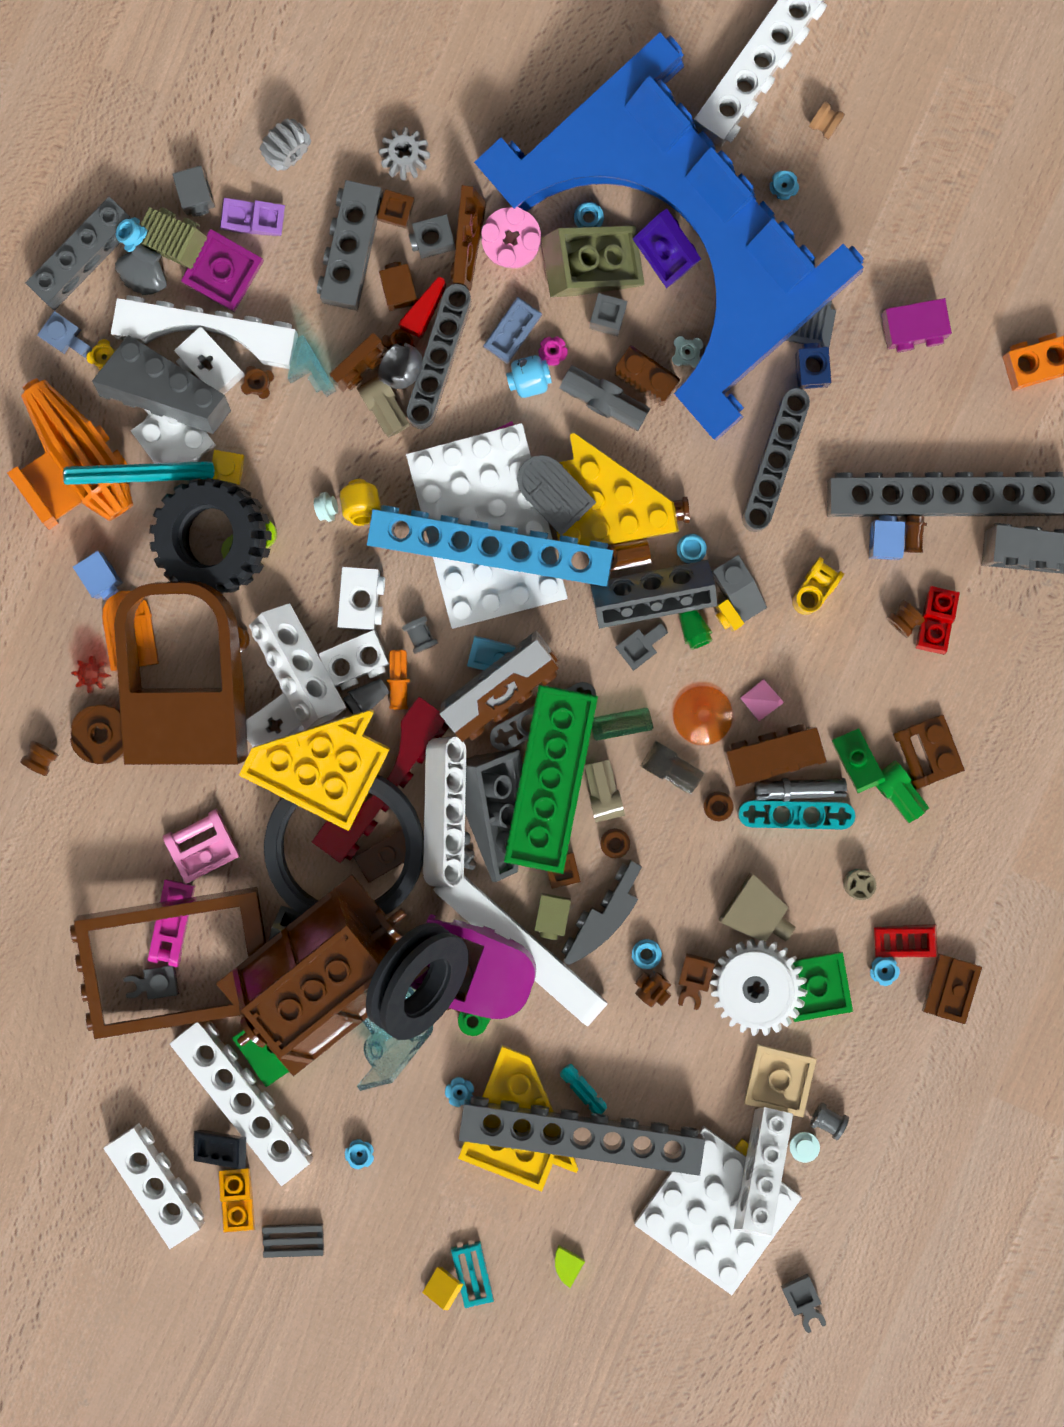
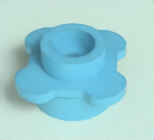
(130, 233)

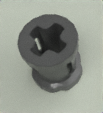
(420, 635)
(829, 1121)

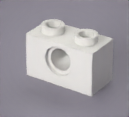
(353, 581)

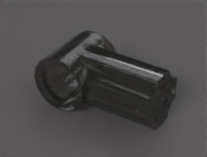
(666, 764)

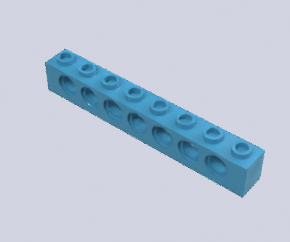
(383, 536)

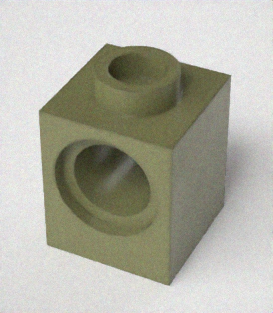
(552, 916)

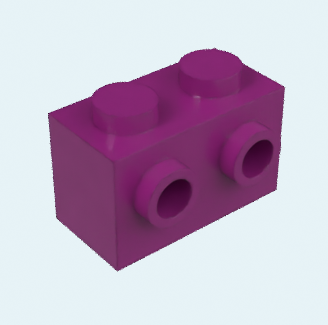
(916, 324)

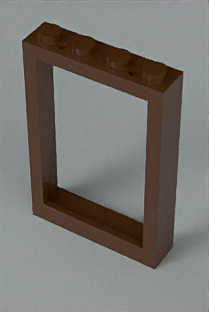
(254, 935)

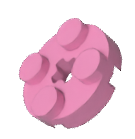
(528, 241)

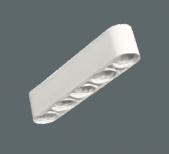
(444, 812)

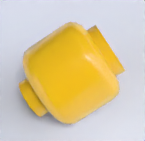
(358, 501)

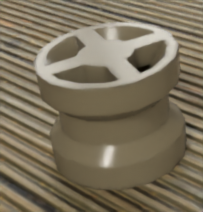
(863, 888)

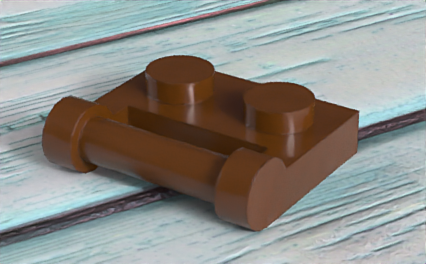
(937, 747)

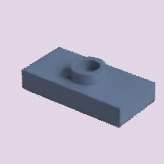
(512, 330)

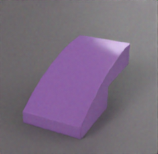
(251, 217)

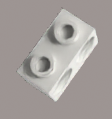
(352, 652)

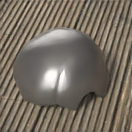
(400, 366)

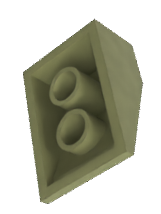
(591, 260)

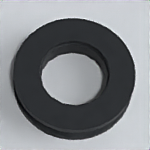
(398, 969)

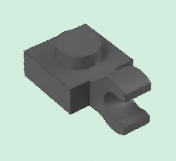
(639, 648)

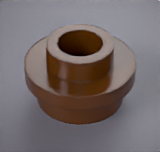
(727, 810)
(615, 833)

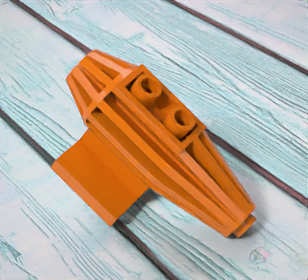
(68, 441)

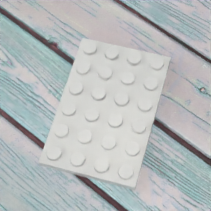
(480, 483)

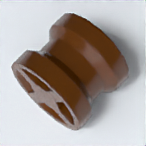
(905, 618)
(39, 758)

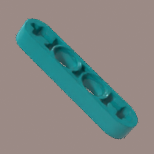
(796, 811)

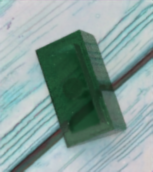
(622, 724)

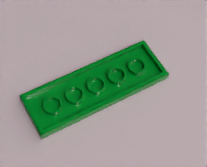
(551, 779)

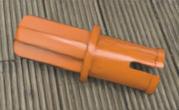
(398, 679)

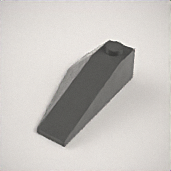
(490, 805)

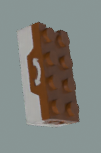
(499, 687)

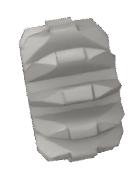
(402, 143)
(285, 144)

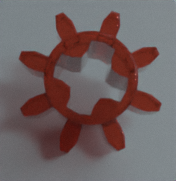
(81, 674)

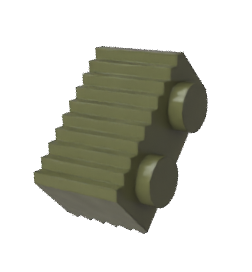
(171, 237)

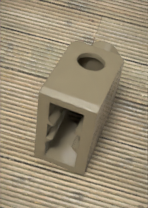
(757, 912)

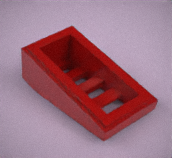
(419, 316)
(905, 930)

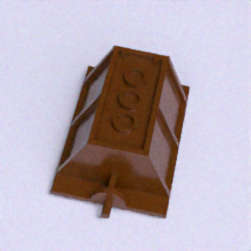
(313, 976)

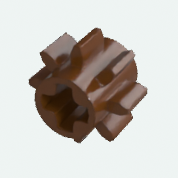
(653, 988)

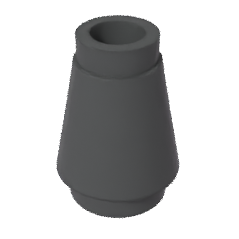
(365, 696)

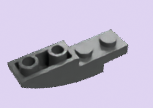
(600, 926)

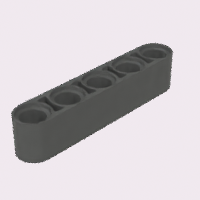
(437, 342)
(780, 446)

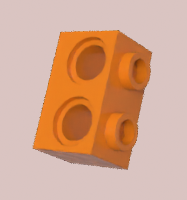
(1040, 367)

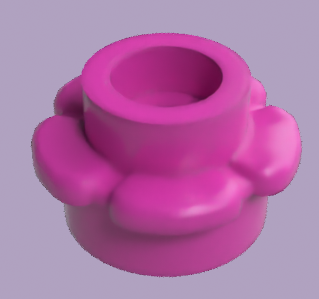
(553, 358)

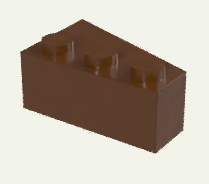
(774, 754)

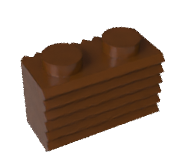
(646, 375)

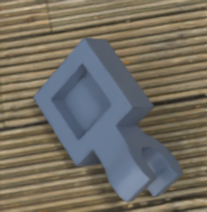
(62, 335)

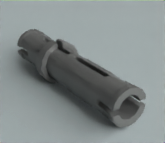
(792, 789)

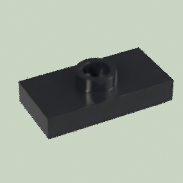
(220, 1149)

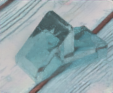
(304, 362)

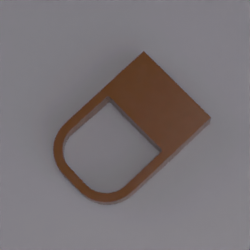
(181, 723)

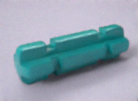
(583, 1089)

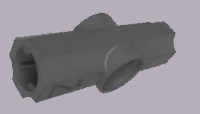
(604, 398)

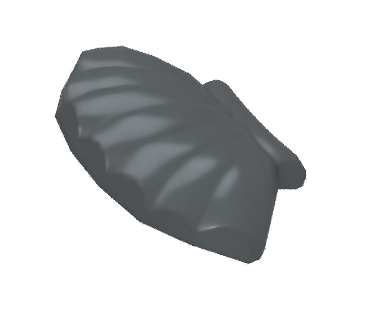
(141, 271)

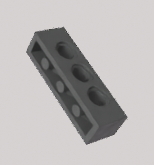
(78, 255)
(348, 292)
(654, 594)

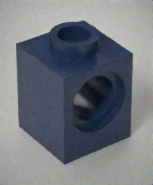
(809, 379)

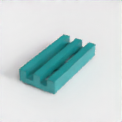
(467, 1249)

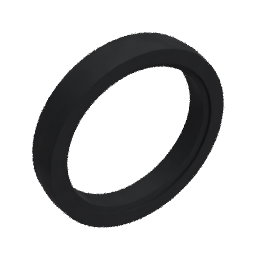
(390, 900)

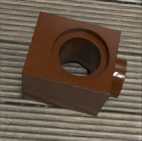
(398, 286)

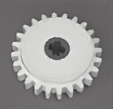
(743, 1001)

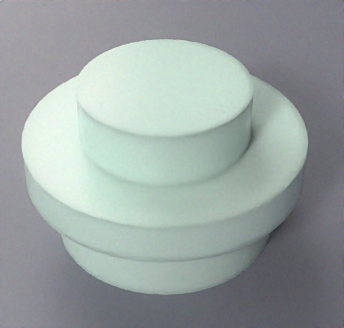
(325, 507)
(804, 1147)

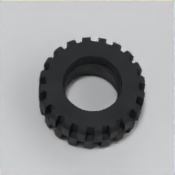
(173, 529)

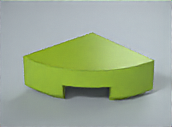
(567, 1265)

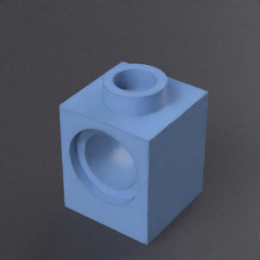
(886, 538)
(98, 576)

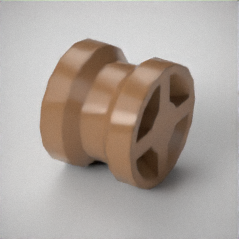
(826, 120)

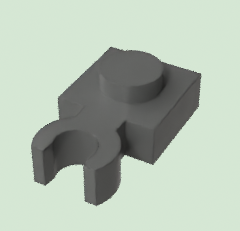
(157, 981)
(802, 1299)

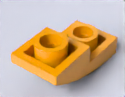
(236, 1200)

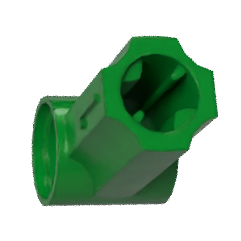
(901, 792)

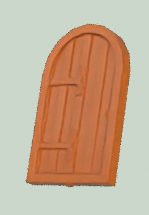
(143, 631)

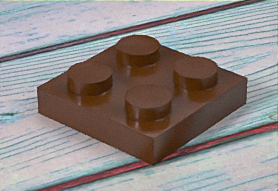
(365, 356)

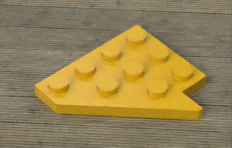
(624, 503)
(321, 767)
(517, 1081)

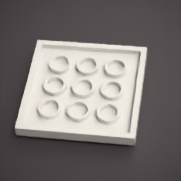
(698, 1215)

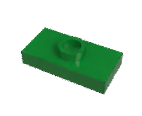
(858, 760)

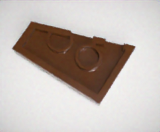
(468, 236)

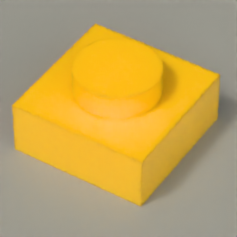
(228, 466)
(728, 616)

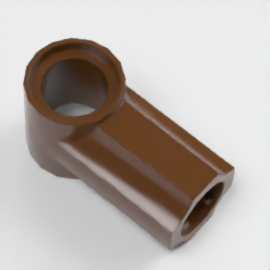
(630, 554)

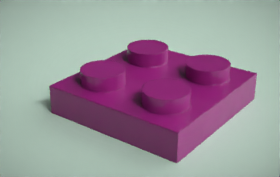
(223, 271)

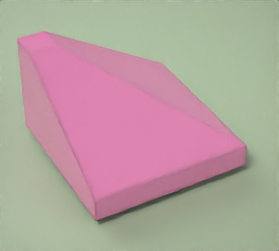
(761, 700)

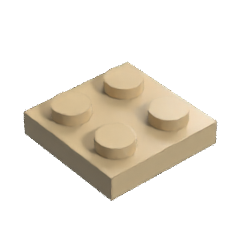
(780, 1080)

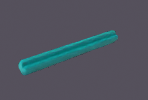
(137, 472)

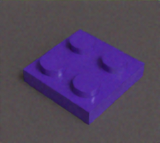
(667, 248)

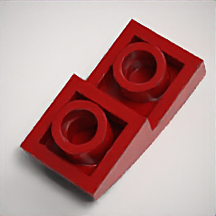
(939, 615)

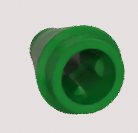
(695, 629)

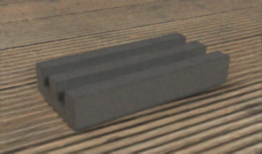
(293, 1252)

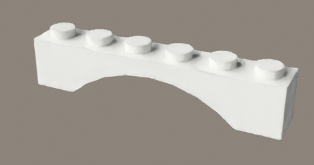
(145, 322)

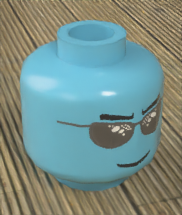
(529, 376)

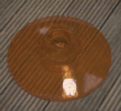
(687, 720)

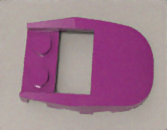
(501, 977)

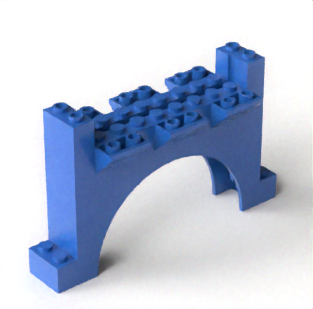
(643, 141)

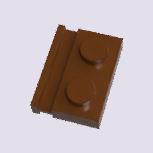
(951, 988)

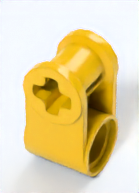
(818, 582)

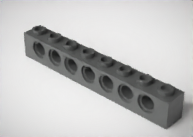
(842, 504)
(686, 1160)

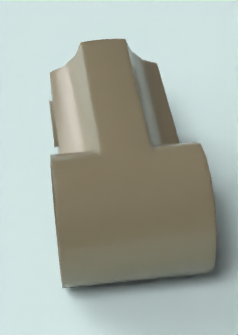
(381, 400)
(604, 797)

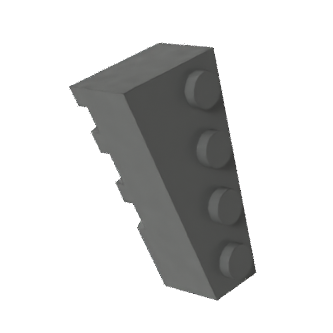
(156, 384)
(1023, 548)

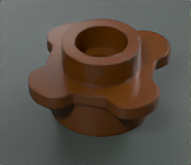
(398, 336)
(251, 376)

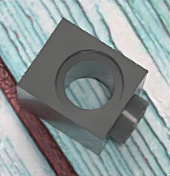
(194, 191)
(441, 227)
(608, 314)

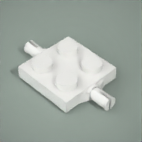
(171, 441)

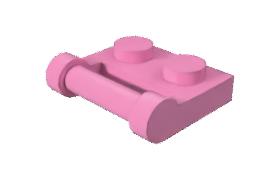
(206, 855)

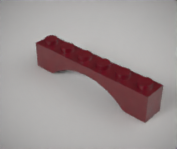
(417, 729)

